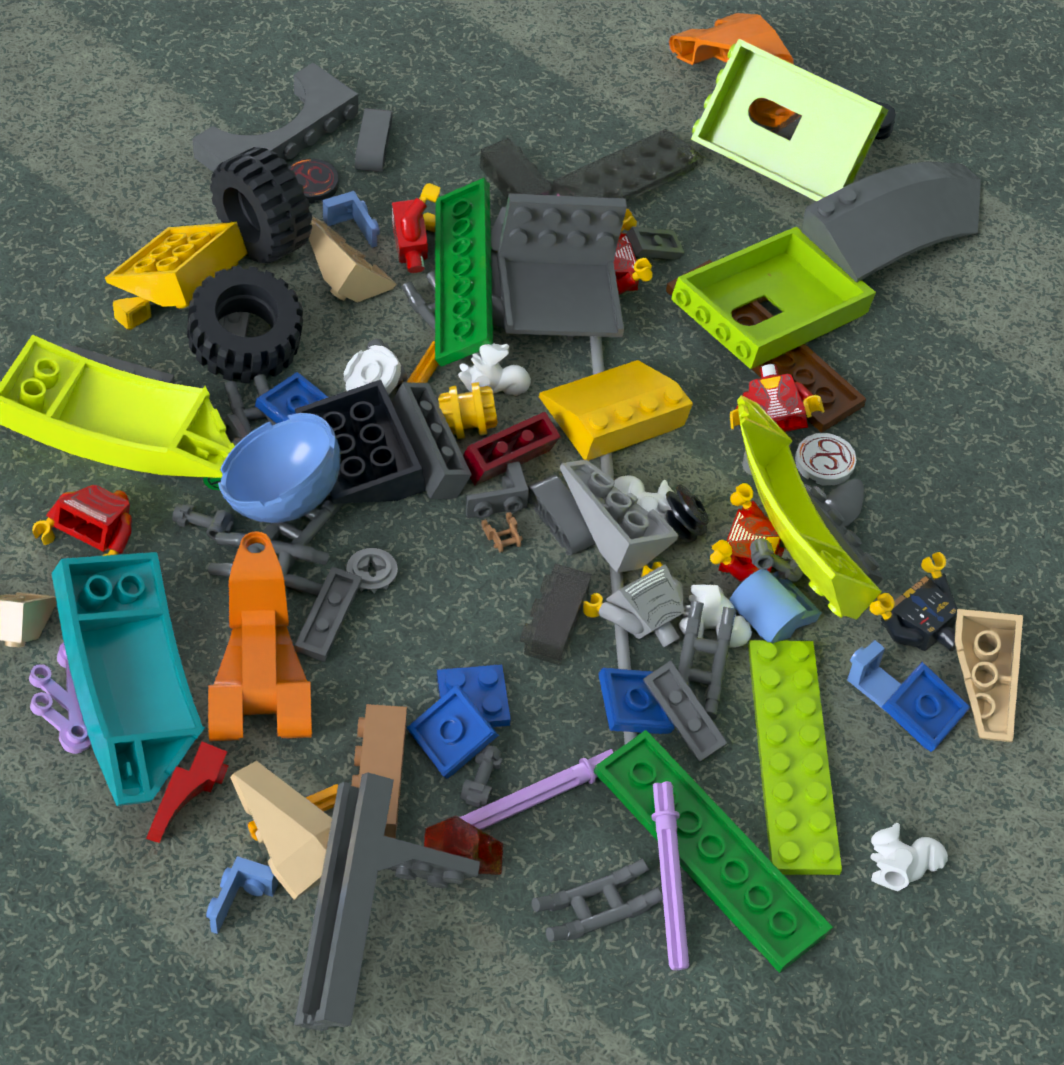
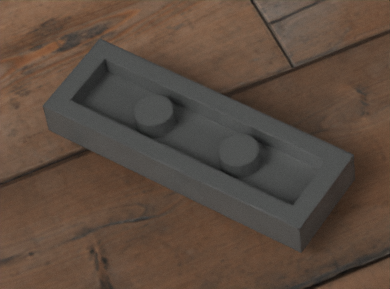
(328, 614)
(685, 711)

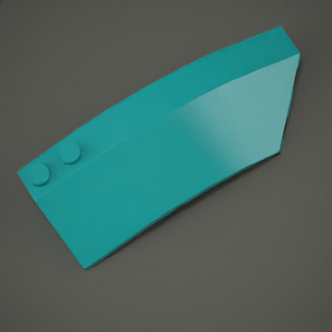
(126, 670)

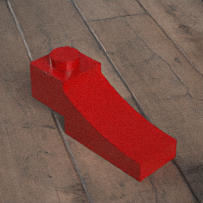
(185, 785)

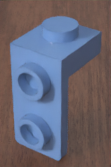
(348, 207)
(869, 677)

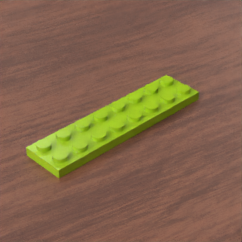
(793, 758)

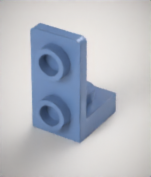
(252, 876)

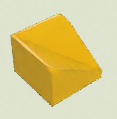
(131, 311)

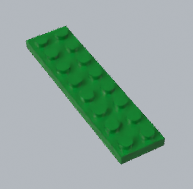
(463, 272)
(717, 854)

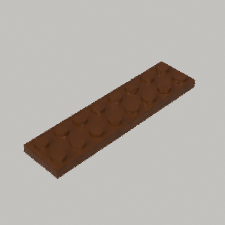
(806, 367)

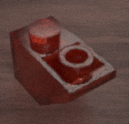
(467, 841)

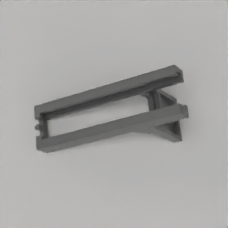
(346, 895)

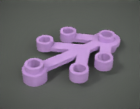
(66, 699)

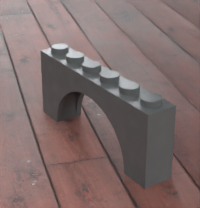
(325, 108)

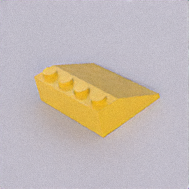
(179, 261)
(617, 408)

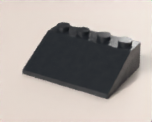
(373, 446)

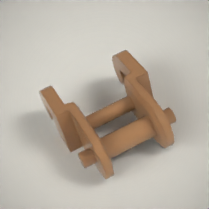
(492, 534)

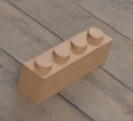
(383, 752)

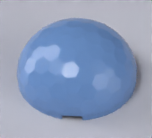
(282, 469)

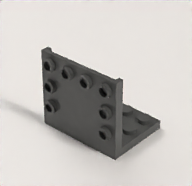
(560, 265)

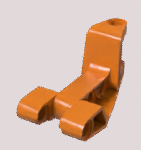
(702, 44)
(260, 662)

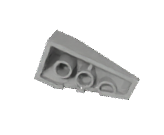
(619, 526)

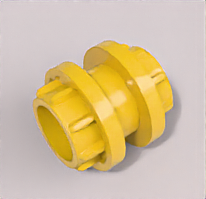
(469, 409)

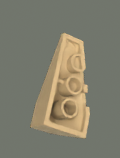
(345, 267)
(24, 617)
(989, 660)
(287, 825)

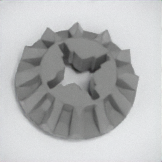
(383, 564)

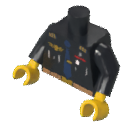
(923, 612)

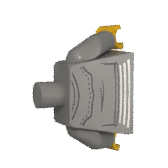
(643, 604)

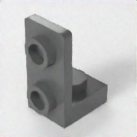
(510, 498)

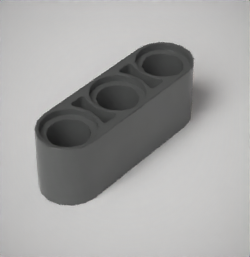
(373, 140)
(560, 511)

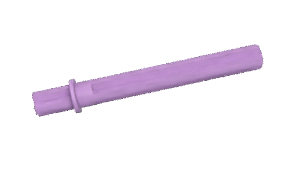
(536, 793)
(670, 875)

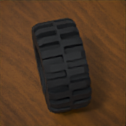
(264, 201)
(252, 293)

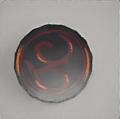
(317, 178)

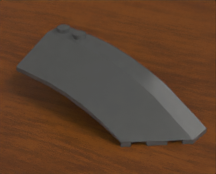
(894, 215)

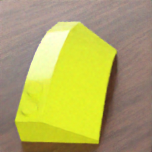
(112, 414)
(796, 518)

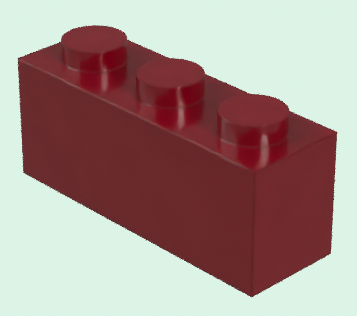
(515, 444)

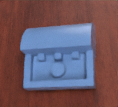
(773, 605)

